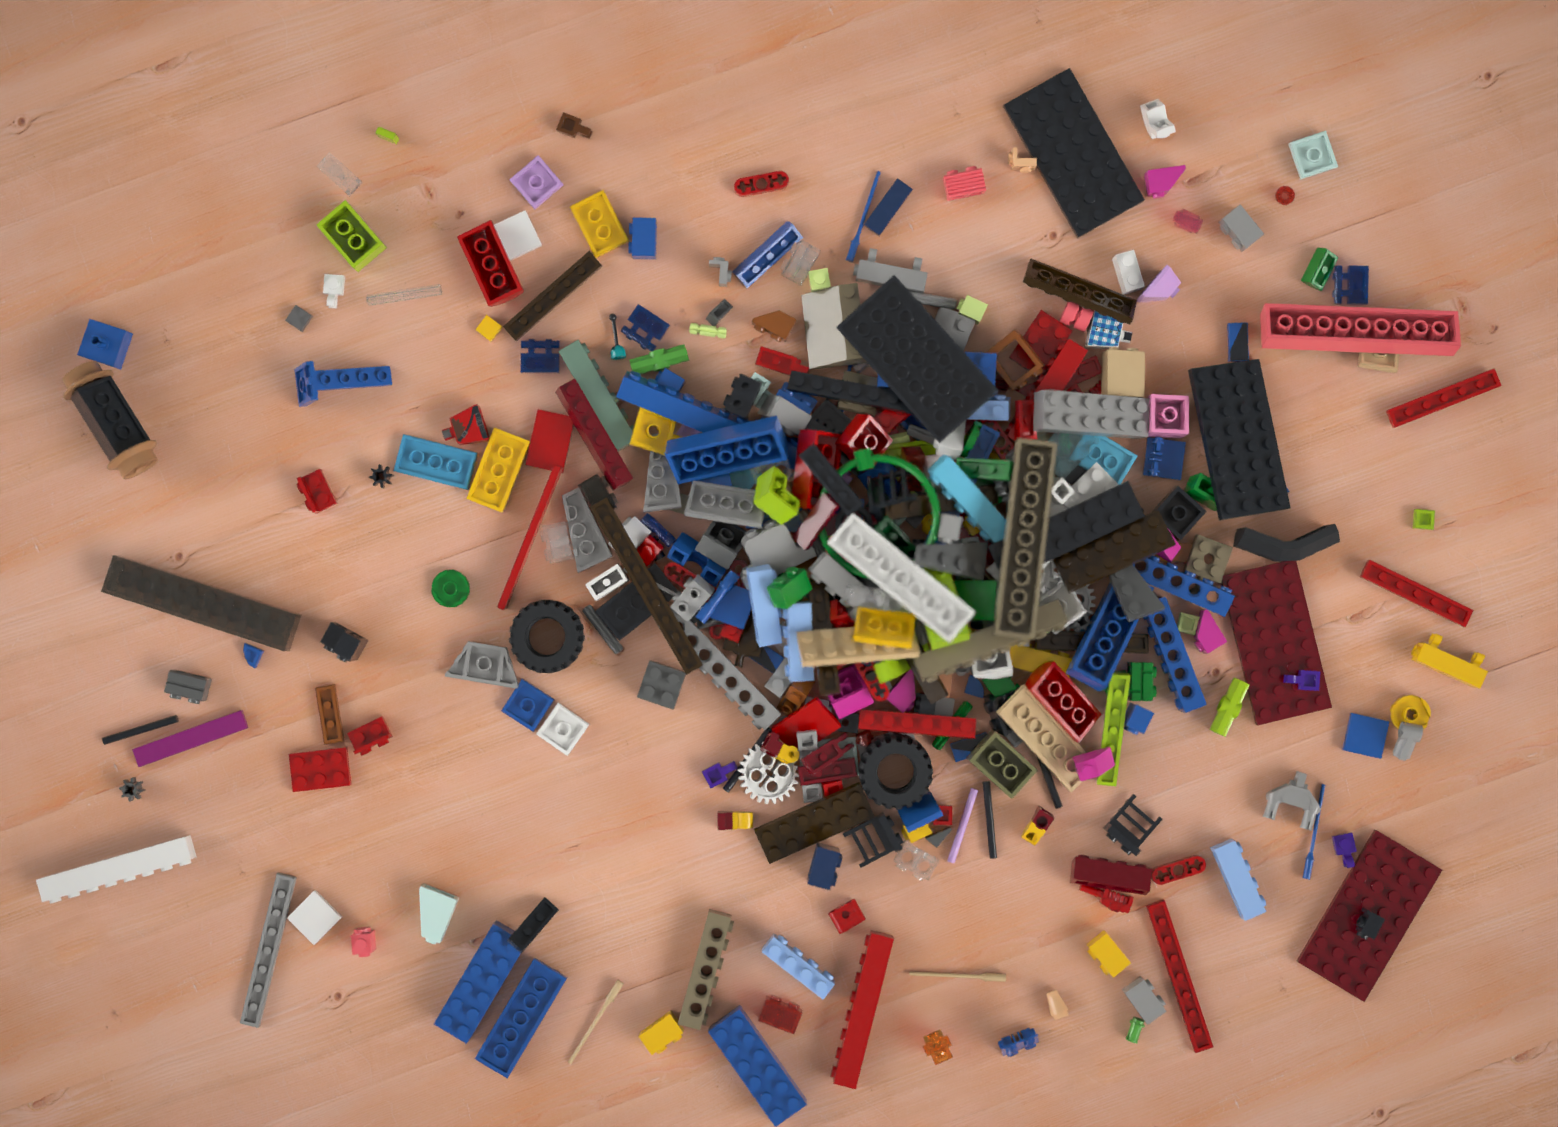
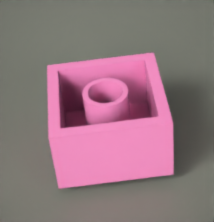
(1168, 416)

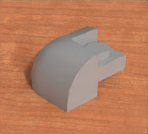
(955, 325)

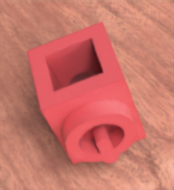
(363, 941)

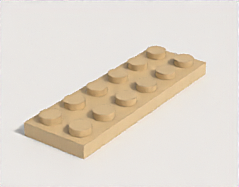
(838, 647)
(1042, 736)

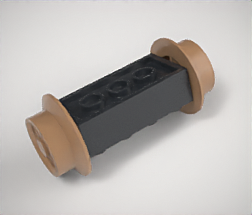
(110, 419)

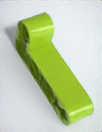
(893, 668)

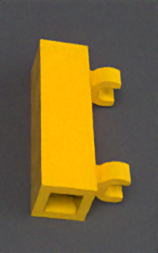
(1449, 665)

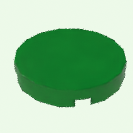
(971, 438)
(450, 588)

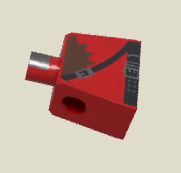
(467, 427)

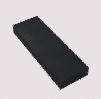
(532, 925)

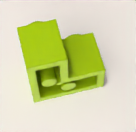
(773, 497)

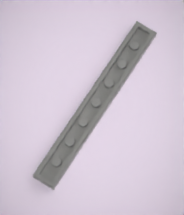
(268, 950)

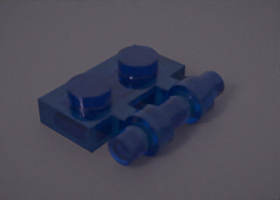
(1357, 285)
(648, 323)
(540, 362)

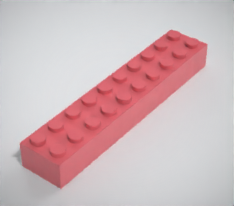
(1360, 329)

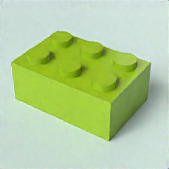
(351, 236)

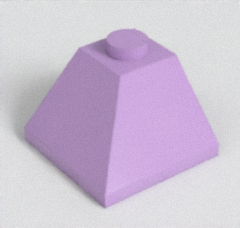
(1161, 287)

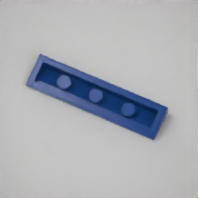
(767, 254)

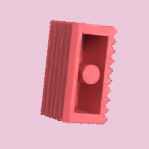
(964, 184)

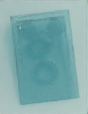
(1071, 451)

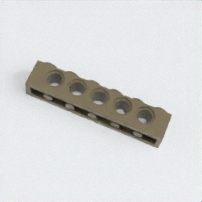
(693, 1018)

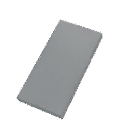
(723, 504)

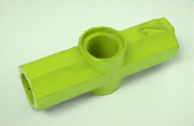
(1229, 707)

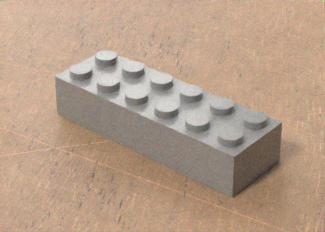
(1091, 414)

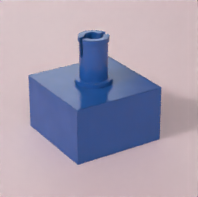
(105, 344)

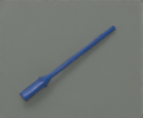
(855, 242)
(1310, 859)

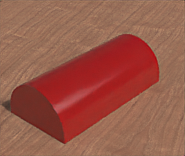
(490, 264)
(1063, 700)

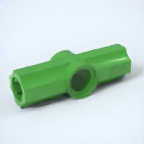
(659, 359)

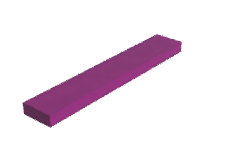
(190, 738)

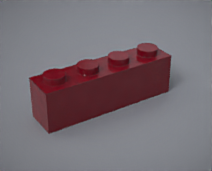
(1111, 875)

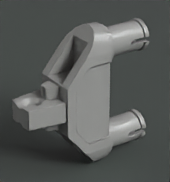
(1294, 794)

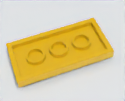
(498, 470)

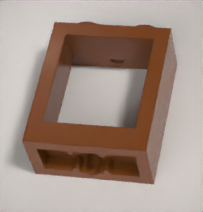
(1035, 371)

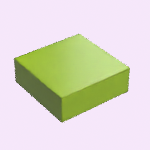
(387, 135)
(1423, 519)

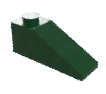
(896, 537)

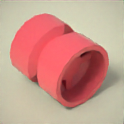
(1076, 315)

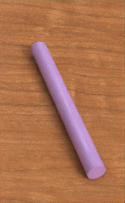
(962, 825)

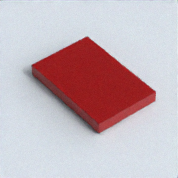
(550, 440)
(809, 717)

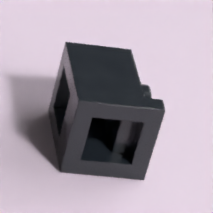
(923, 705)
(853, 724)
(1368, 924)

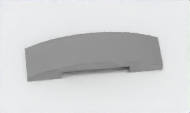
(806, 744)

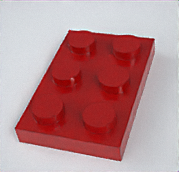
(1044, 338)
(320, 769)

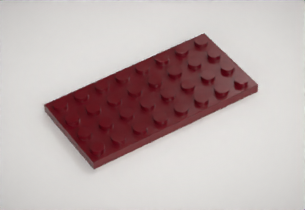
(1275, 641)
(1386, 882)

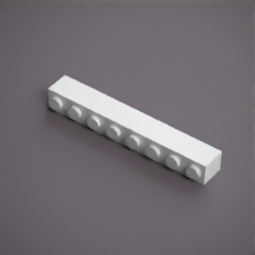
(116, 868)

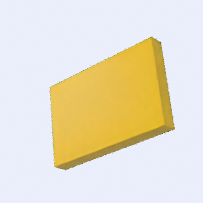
(599, 223)
(884, 627)

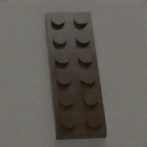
(1080, 291)
(1114, 551)
(814, 823)

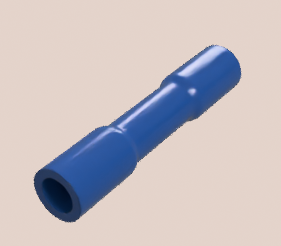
(709, 607)

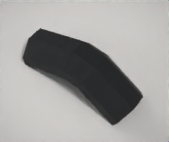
(1279, 550)

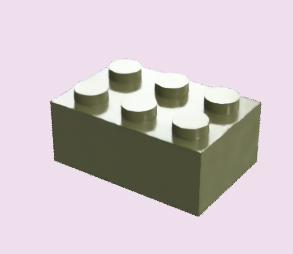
(1001, 764)

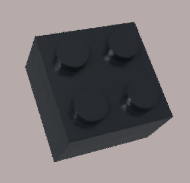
(1179, 512)

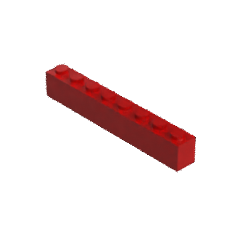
(863, 1009)

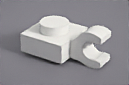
(333, 287)

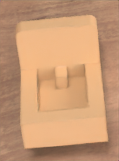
(1025, 165)

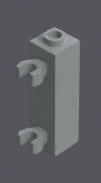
(879, 273)

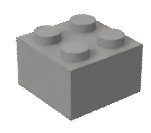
(789, 416)

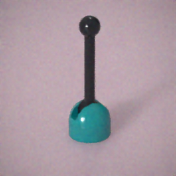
(617, 351)

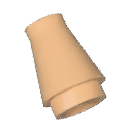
(1056, 1005)

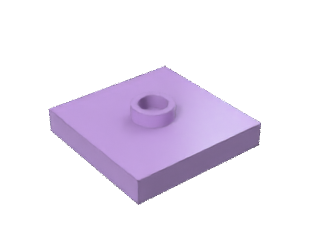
(536, 182)

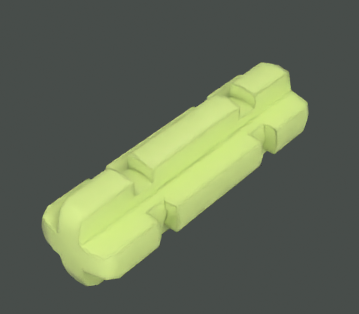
(708, 330)

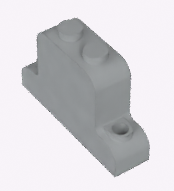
(773, 546)

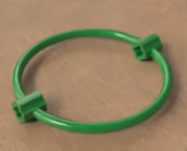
(865, 460)

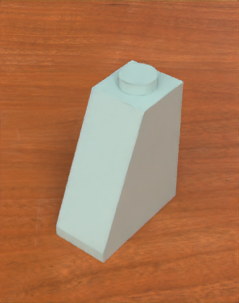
(435, 912)

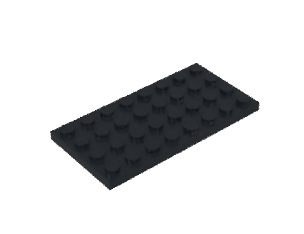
(1073, 153)
(917, 359)
(1239, 439)

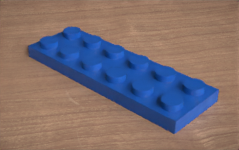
(521, 1018)

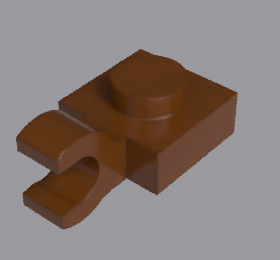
(571, 126)

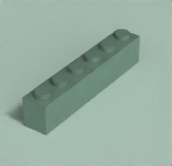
(598, 395)

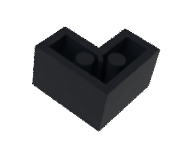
(343, 642)

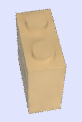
(1123, 372)

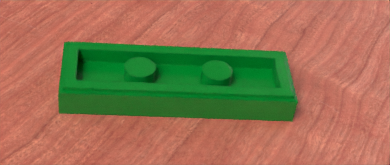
(986, 468)

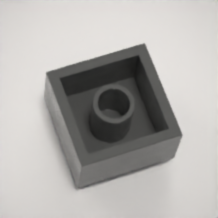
(721, 543)
(661, 684)

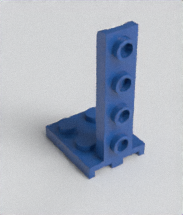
(311, 381)

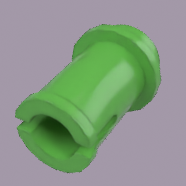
(1135, 1029)

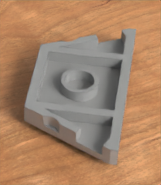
(485, 665)

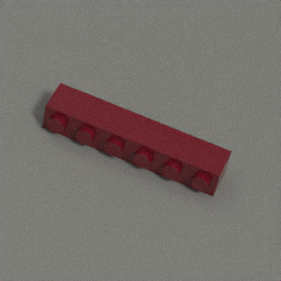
(594, 434)

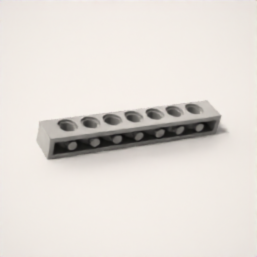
(716, 656)

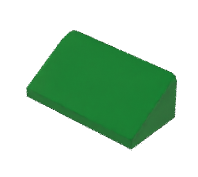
(1319, 268)

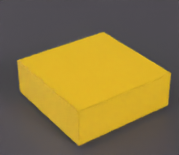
(488, 328)

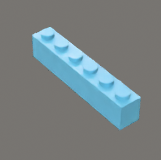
(968, 499)

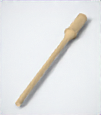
(985, 976)
(609, 998)

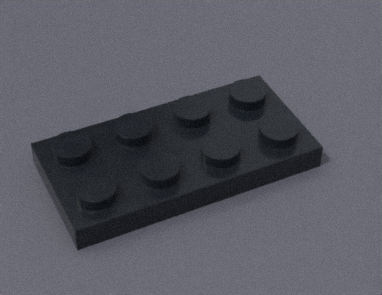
(627, 608)

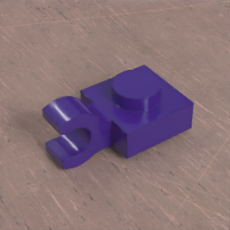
(1306, 680)
(717, 774)
(1344, 846)

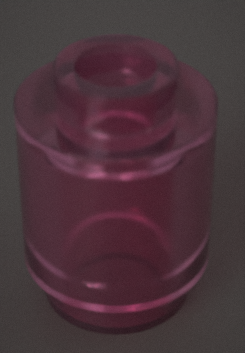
(1187, 221)

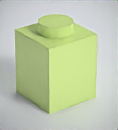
(819, 279)
(972, 308)

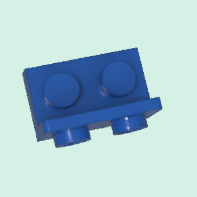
(800, 400)

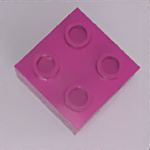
(853, 693)

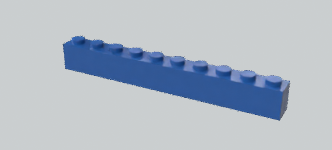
(683, 407)

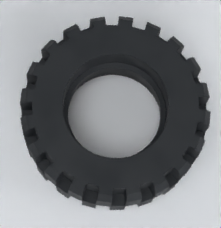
(520, 636)
(901, 796)

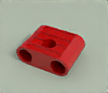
(846, 916)

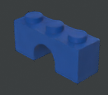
(684, 551)

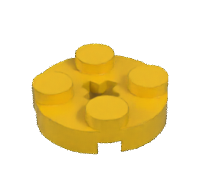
(1412, 703)

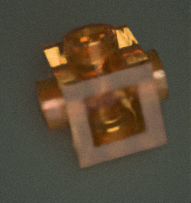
(937, 1047)

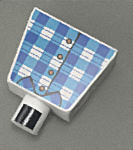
(1105, 332)

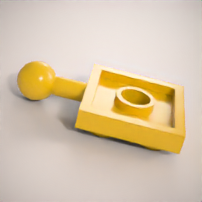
(641, 436)

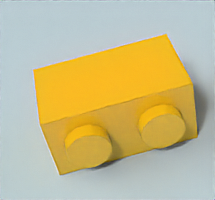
(1108, 953)
(661, 1033)

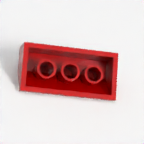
(805, 484)

